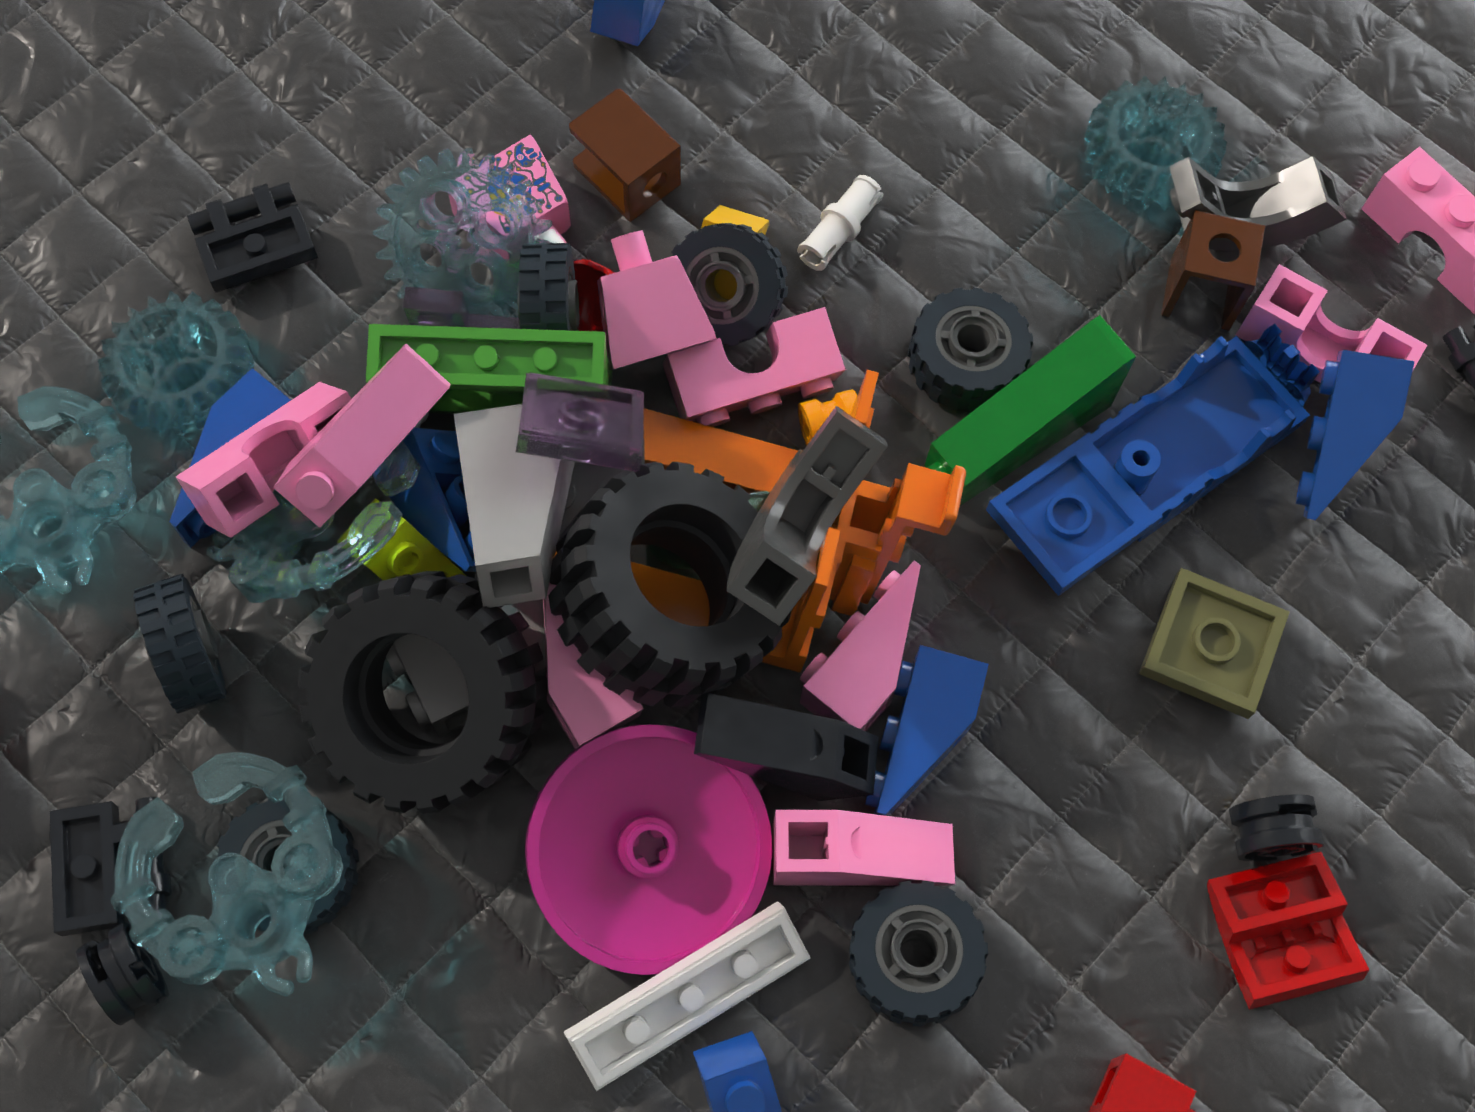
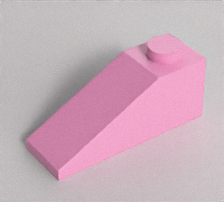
(361, 436)

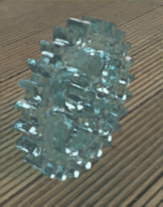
(476, 192)

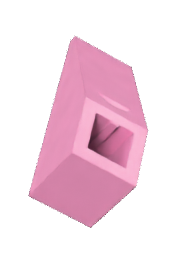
(864, 669)
(576, 697)
(859, 849)

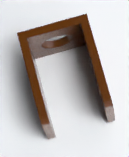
(626, 154)
(1195, 260)

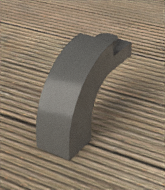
(1288, 203)
(784, 540)

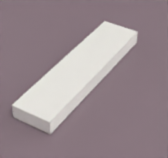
(687, 995)

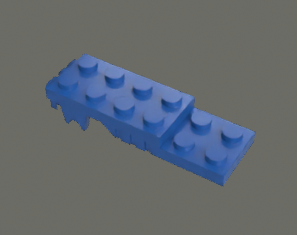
(1155, 457)

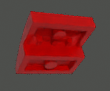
(1285, 930)

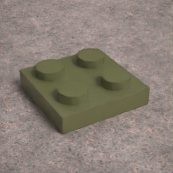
(1214, 643)

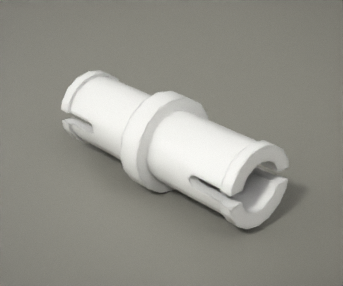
(840, 222)

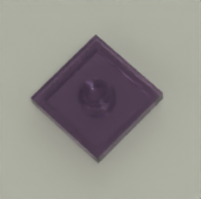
(581, 422)

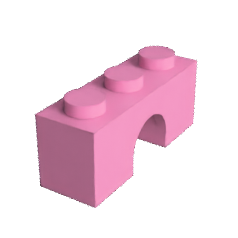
(1428, 199)
(1297, 311)
(711, 387)
(238, 478)

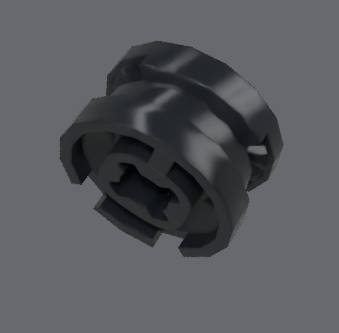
(1276, 827)
(121, 974)

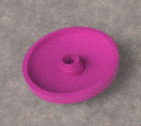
(646, 848)

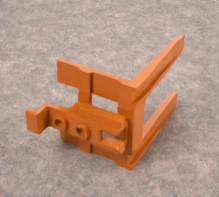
(855, 548)

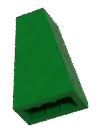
(1036, 408)

